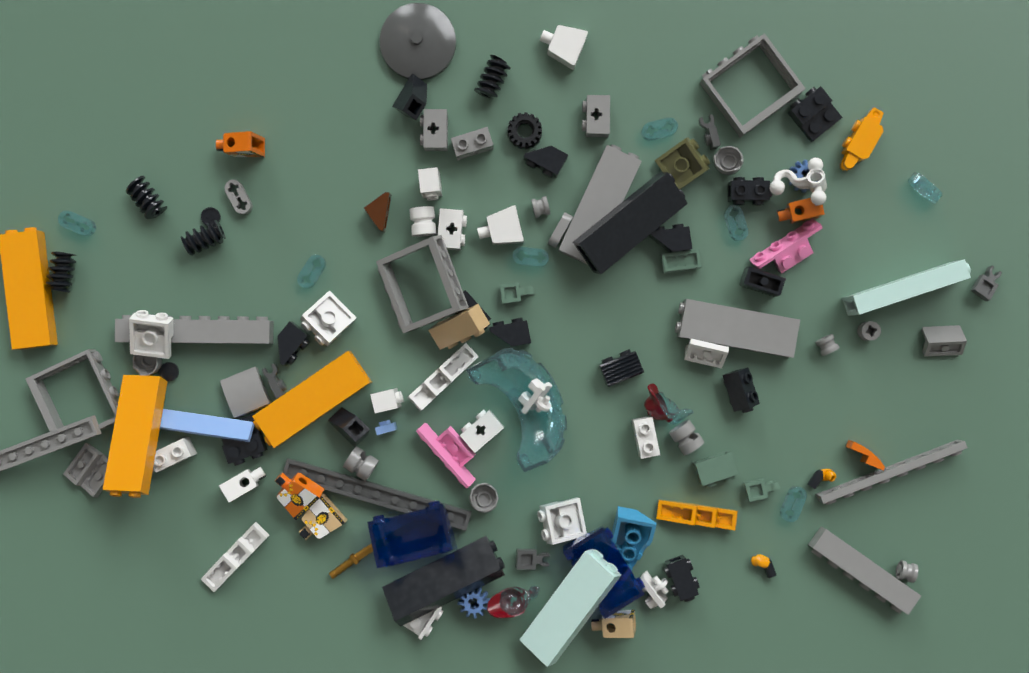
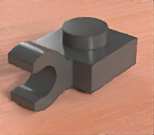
(711, 137)
(277, 386)

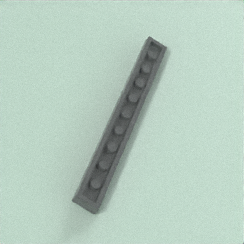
(372, 492)

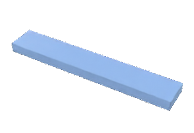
(206, 425)

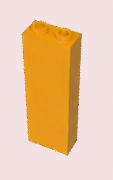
(26, 295)
(311, 399)
(135, 436)

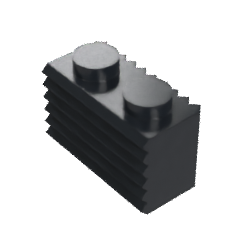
(762, 281)
(621, 368)

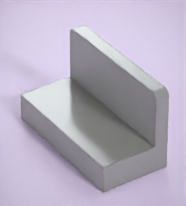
(943, 340)

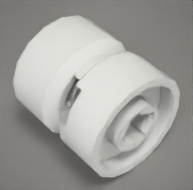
(422, 221)

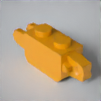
(863, 139)

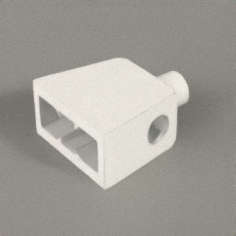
(565, 44)
(503, 227)
(234, 487)

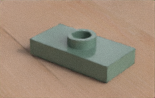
(681, 261)

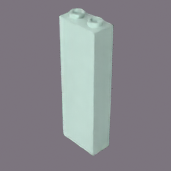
(907, 287)
(570, 607)

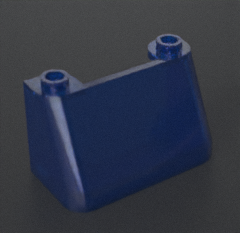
(411, 535)
(627, 588)

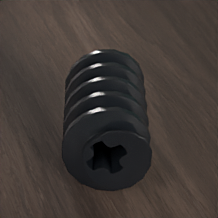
(492, 77)
(144, 198)
(203, 238)
(60, 271)

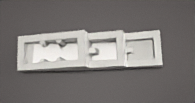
(443, 377)
(235, 556)

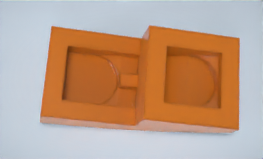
(867, 457)

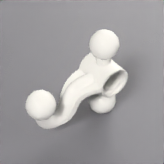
(816, 173)

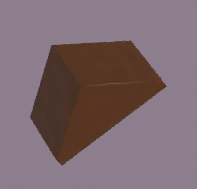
(379, 210)

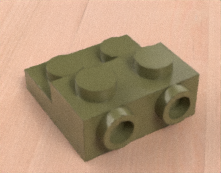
(684, 162)

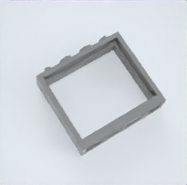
(780, 65)
(447, 276)
(44, 400)

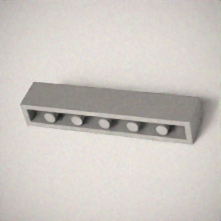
(863, 569)

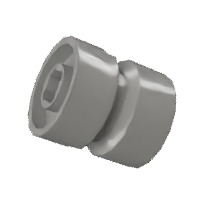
(686, 437)
(360, 463)

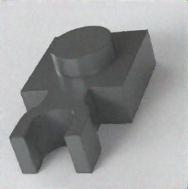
(985, 285)
(527, 559)

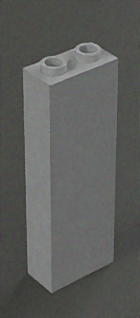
(604, 193)
(737, 328)

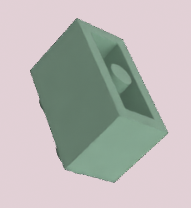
(716, 468)

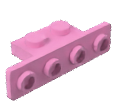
(789, 249)
(451, 450)

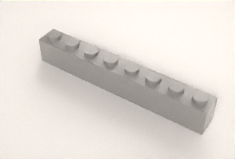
(210, 331)

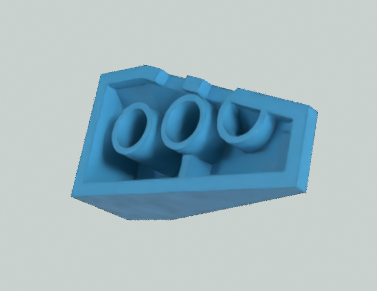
(632, 534)

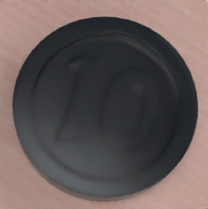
(209, 215)
(169, 371)

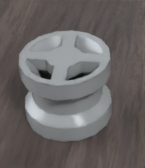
(540, 207)
(864, 331)
(827, 345)
(907, 571)

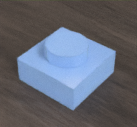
(385, 426)

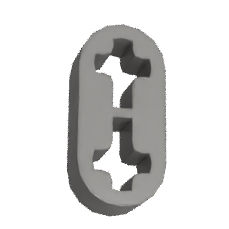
(235, 199)
(560, 230)

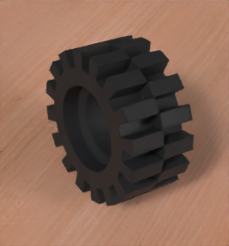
(524, 119)

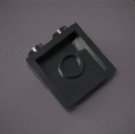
(814, 113)
(236, 450)

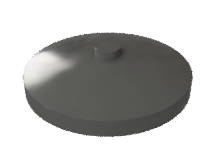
(417, 41)

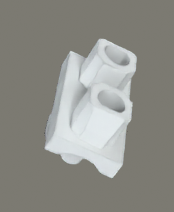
(538, 399)
(656, 589)

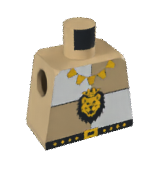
(321, 518)
(623, 627)

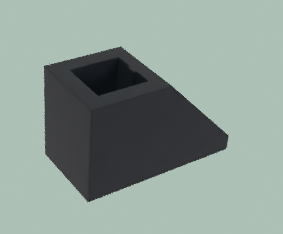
(412, 98)
(547, 159)
(673, 239)
(514, 333)
(290, 341)
(349, 426)

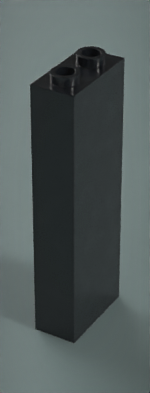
(630, 222)
(443, 580)

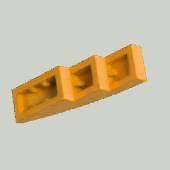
(697, 514)

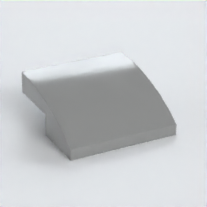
(245, 392)
(88, 470)

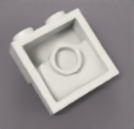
(327, 319)
(151, 334)
(562, 521)

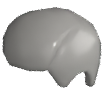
(728, 160)
(146, 365)
(483, 497)

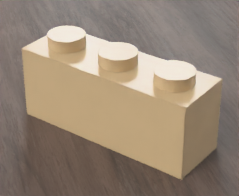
(459, 327)

